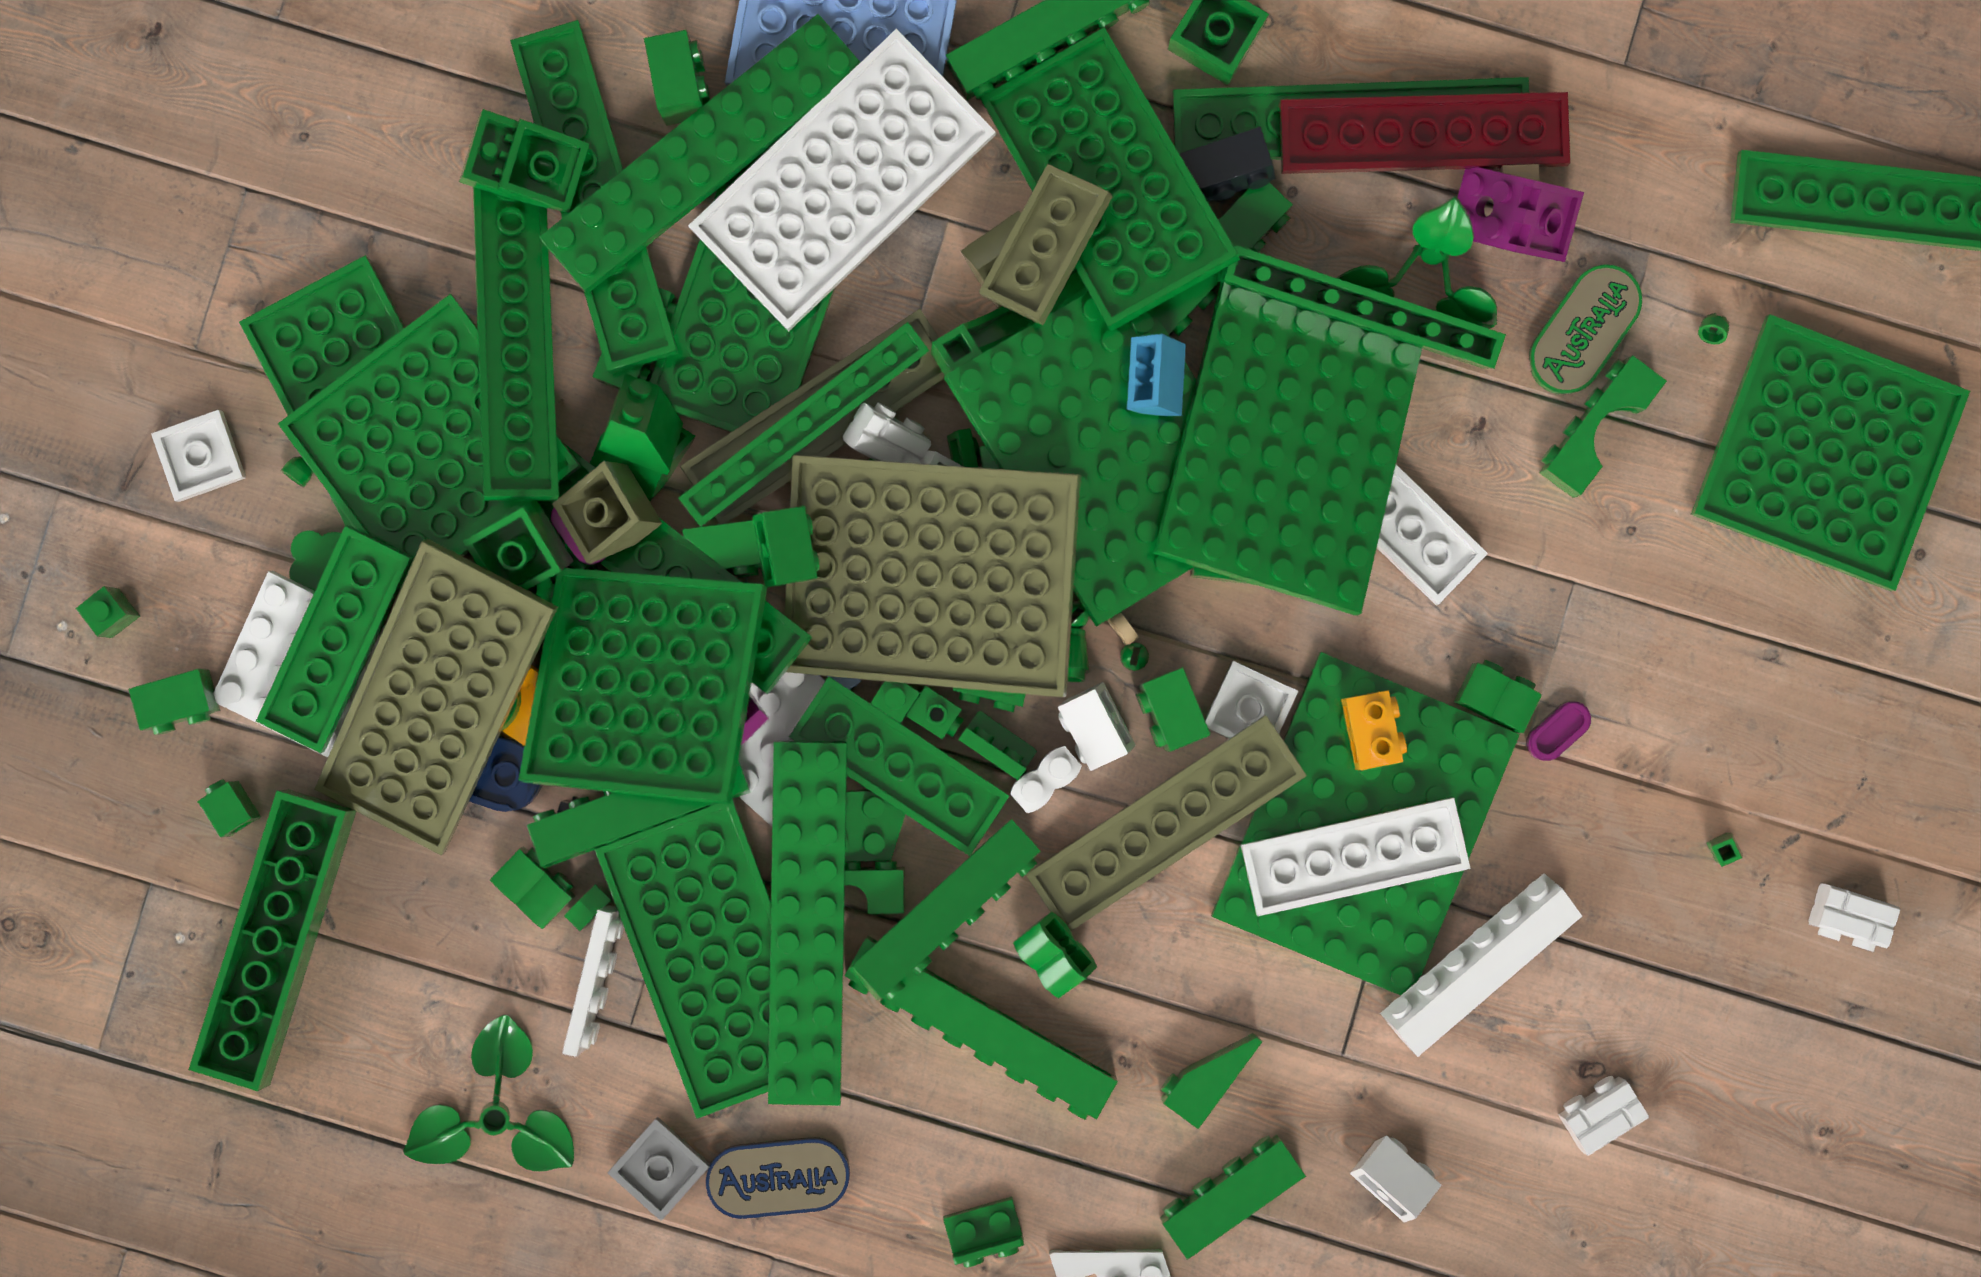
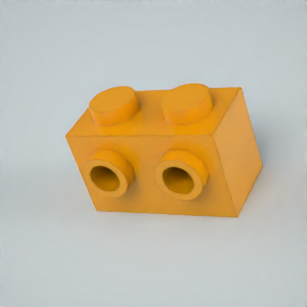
(1373, 730)

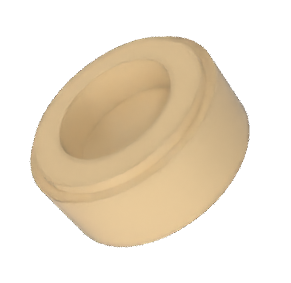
(1123, 628)

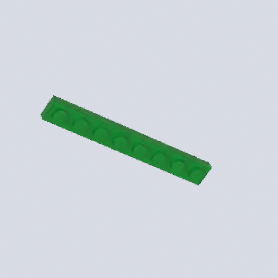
(803, 424)

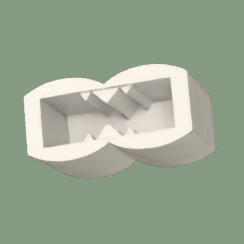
(1053, 772)

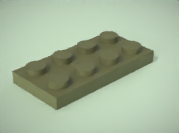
(1045, 244)

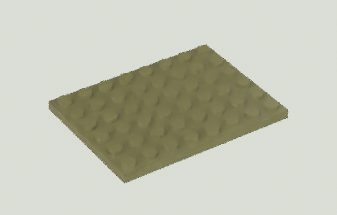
(937, 574)

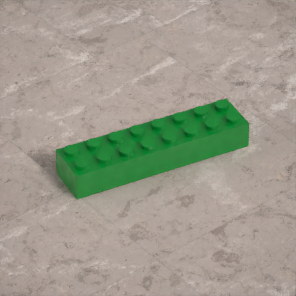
(272, 940)

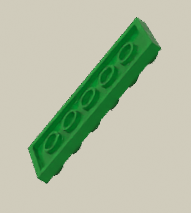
(334, 639)
(903, 767)

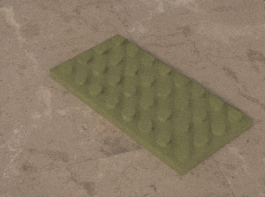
(435, 696)

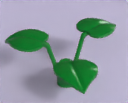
(1439, 234)
(541, 1143)

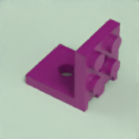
(1520, 213)

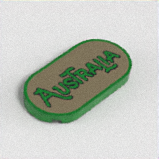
(1585, 329)

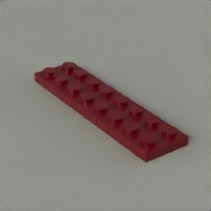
(1424, 132)

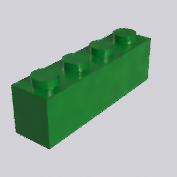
(1231, 1196)

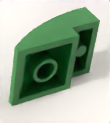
(524, 161)

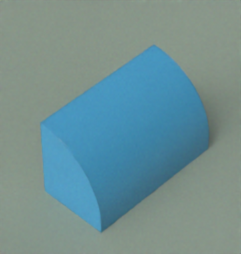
(1156, 375)

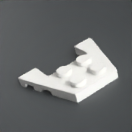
(1110, 1263)

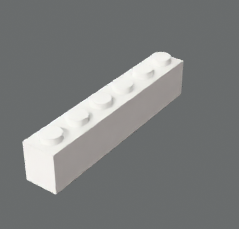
(1481, 964)

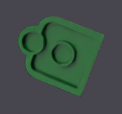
(311, 556)

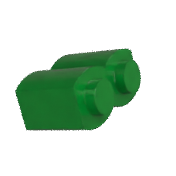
(1498, 697)
(533, 887)
(1055, 955)

